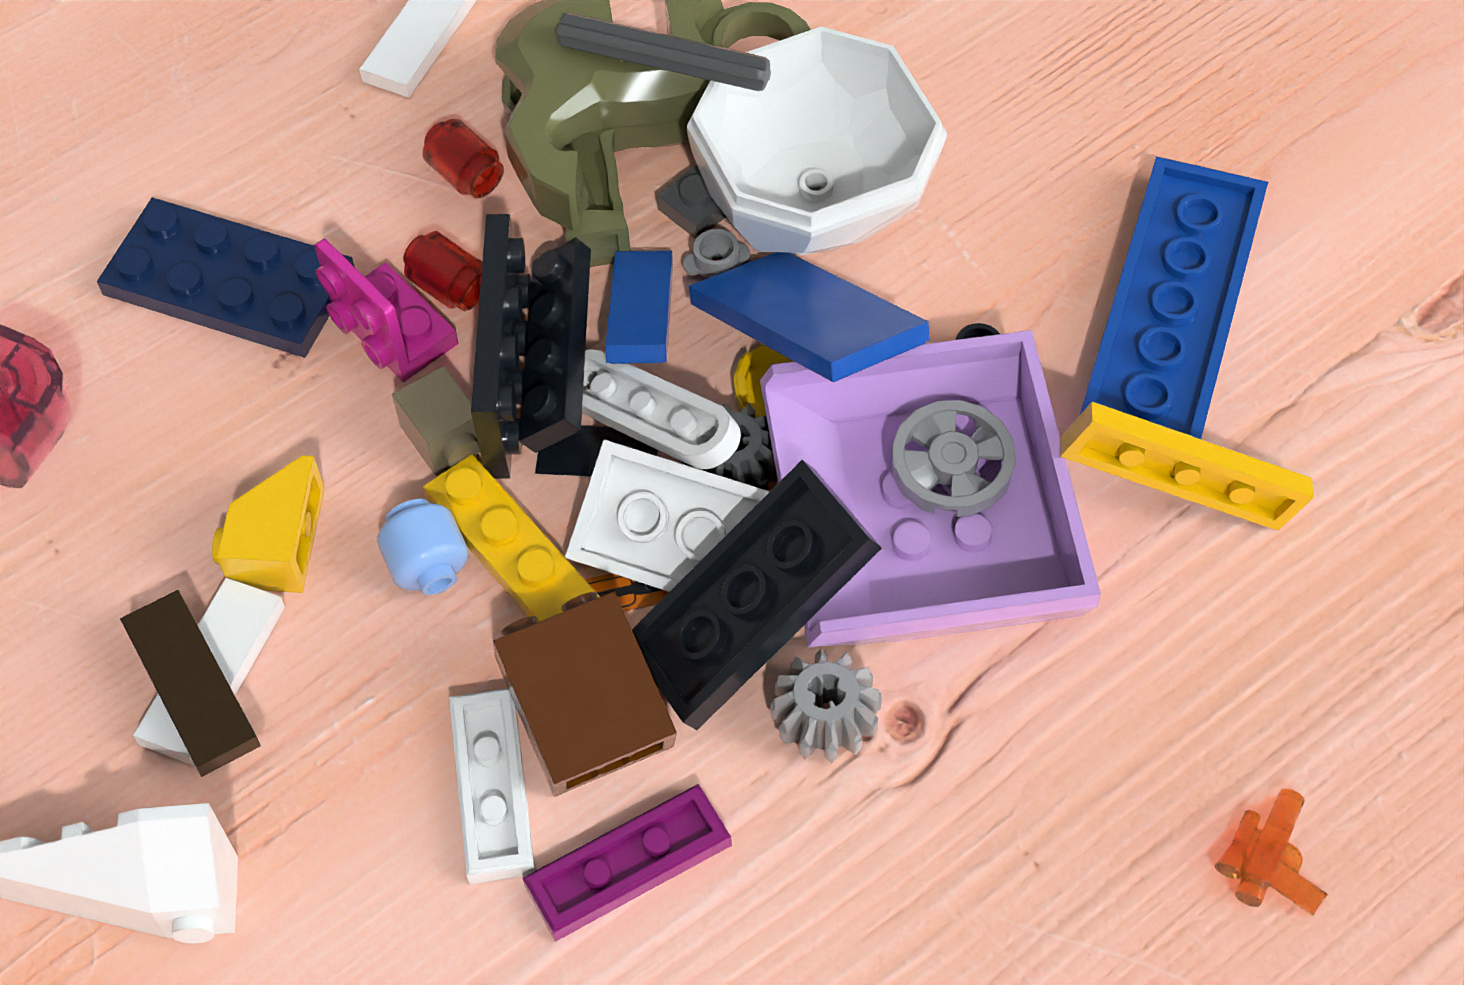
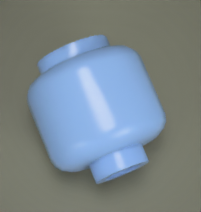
(422, 546)

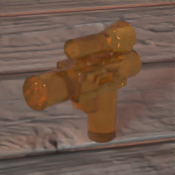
(1268, 859)

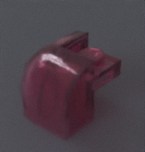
(32, 406)

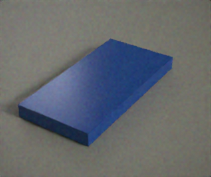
(809, 315)

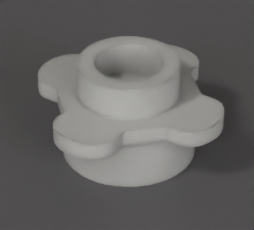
(715, 245)

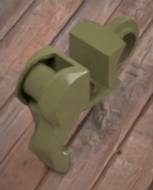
(582, 107)

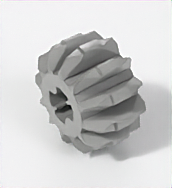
(849, 699)

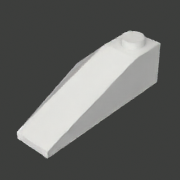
(153, 873)

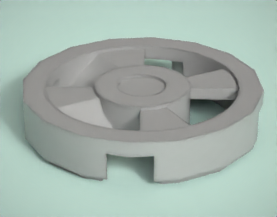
(952, 458)

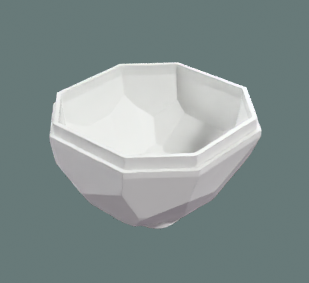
(830, 121)

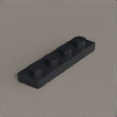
(555, 346)

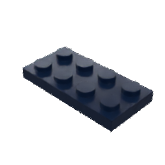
(220, 277)

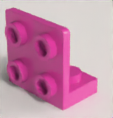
(384, 313)

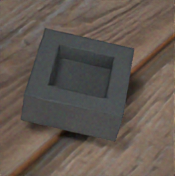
(690, 204)

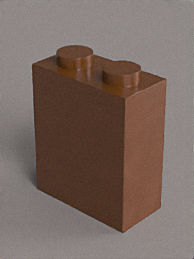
(583, 691)

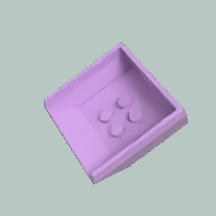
(939, 570)

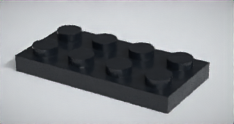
(499, 345)
(752, 594)

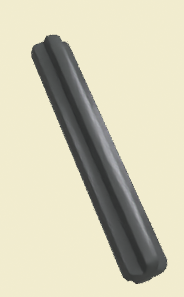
(664, 52)

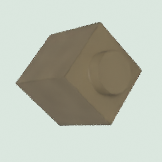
(437, 420)

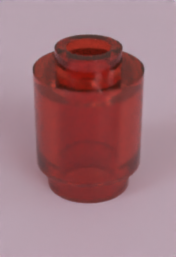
(462, 158)
(444, 270)

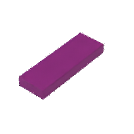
(627, 862)

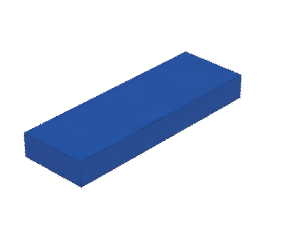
(639, 307)

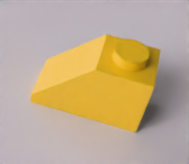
(272, 529)

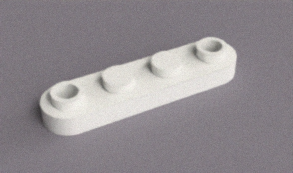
(658, 412)

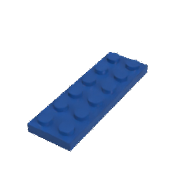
(1177, 295)

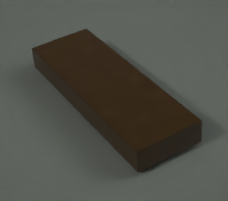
(190, 683)

